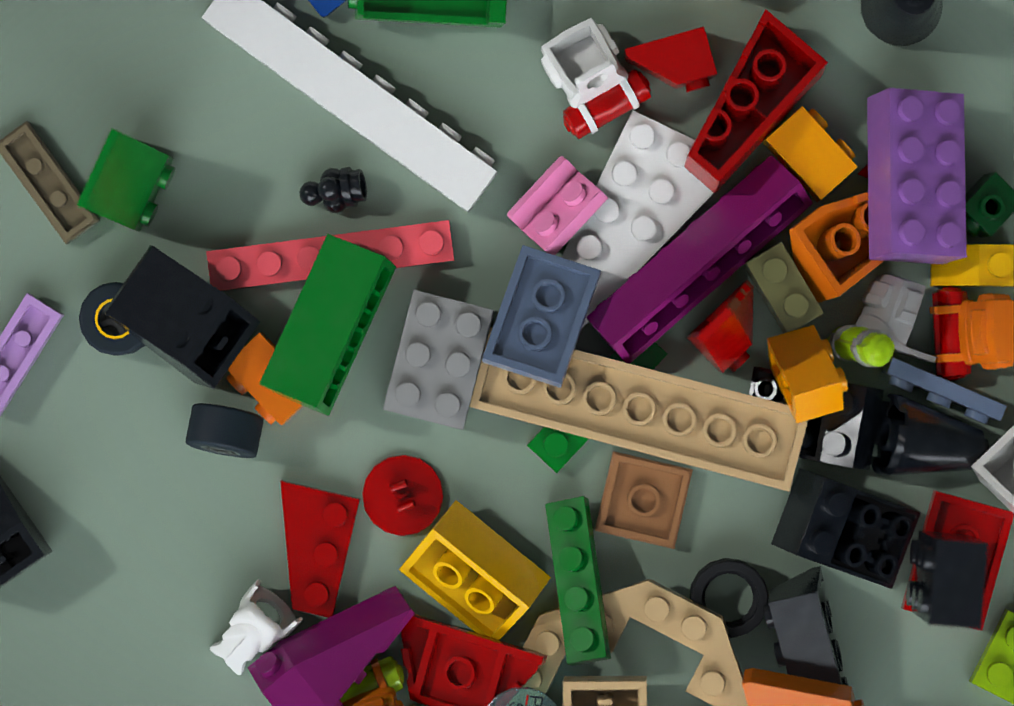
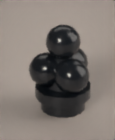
(337, 189)

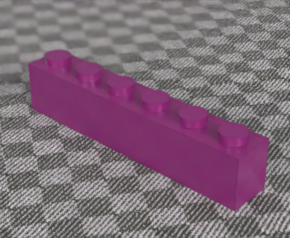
(699, 259)

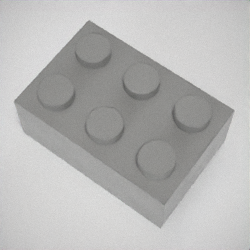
(438, 359)

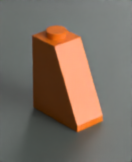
(782, 689)

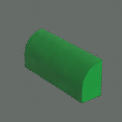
(328, 324)

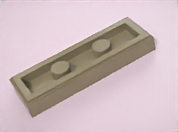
(46, 182)

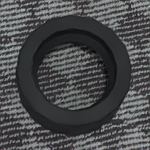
(740, 568)

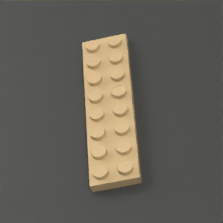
(653, 416)

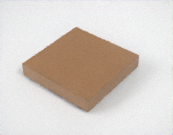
(643, 500)

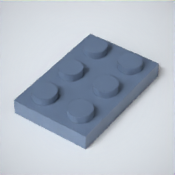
(541, 316)

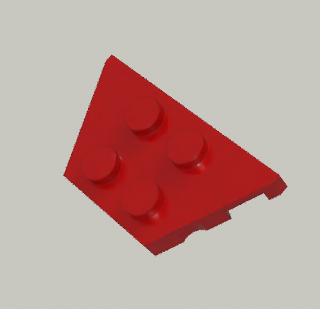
(461, 666)

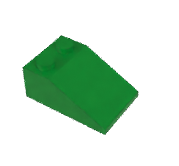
(126, 181)

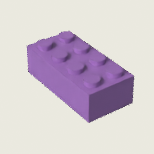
(916, 176)

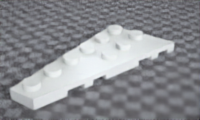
(645, 205)

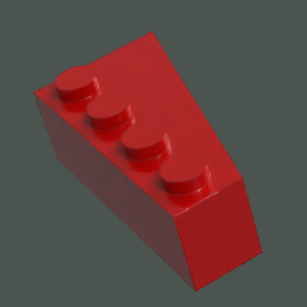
(759, 93)

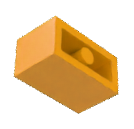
(811, 153)
(806, 373)

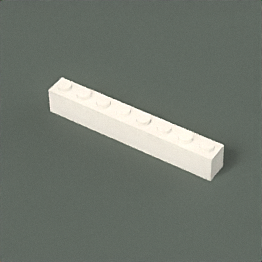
(355, 98)

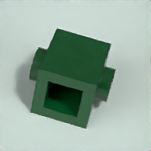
(988, 205)

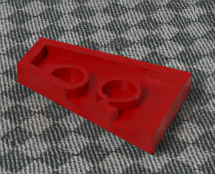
(317, 544)

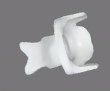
(252, 630)

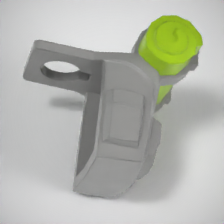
(884, 324)

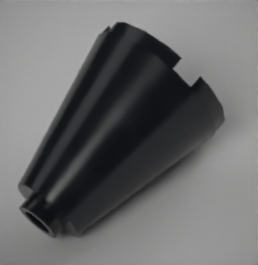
(901, 20)
(923, 440)

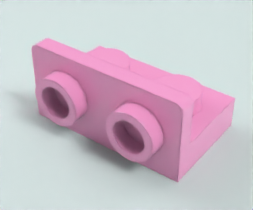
(556, 206)

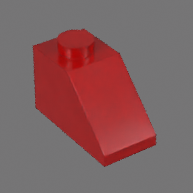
(676, 59)

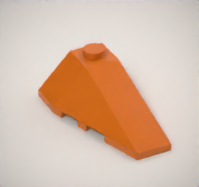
(833, 247)

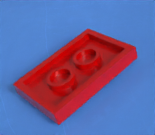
(981, 521)

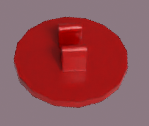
(402, 495)

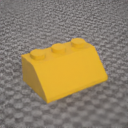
(475, 573)

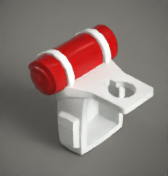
(595, 82)

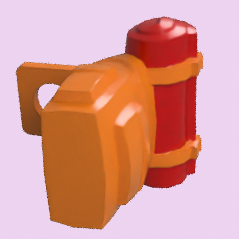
(971, 332)

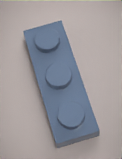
(943, 391)

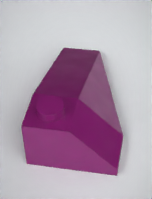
(329, 656)

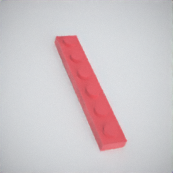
(294, 258)

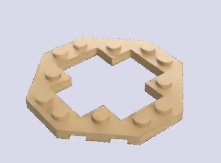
(718, 674)

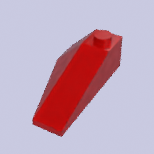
(727, 331)

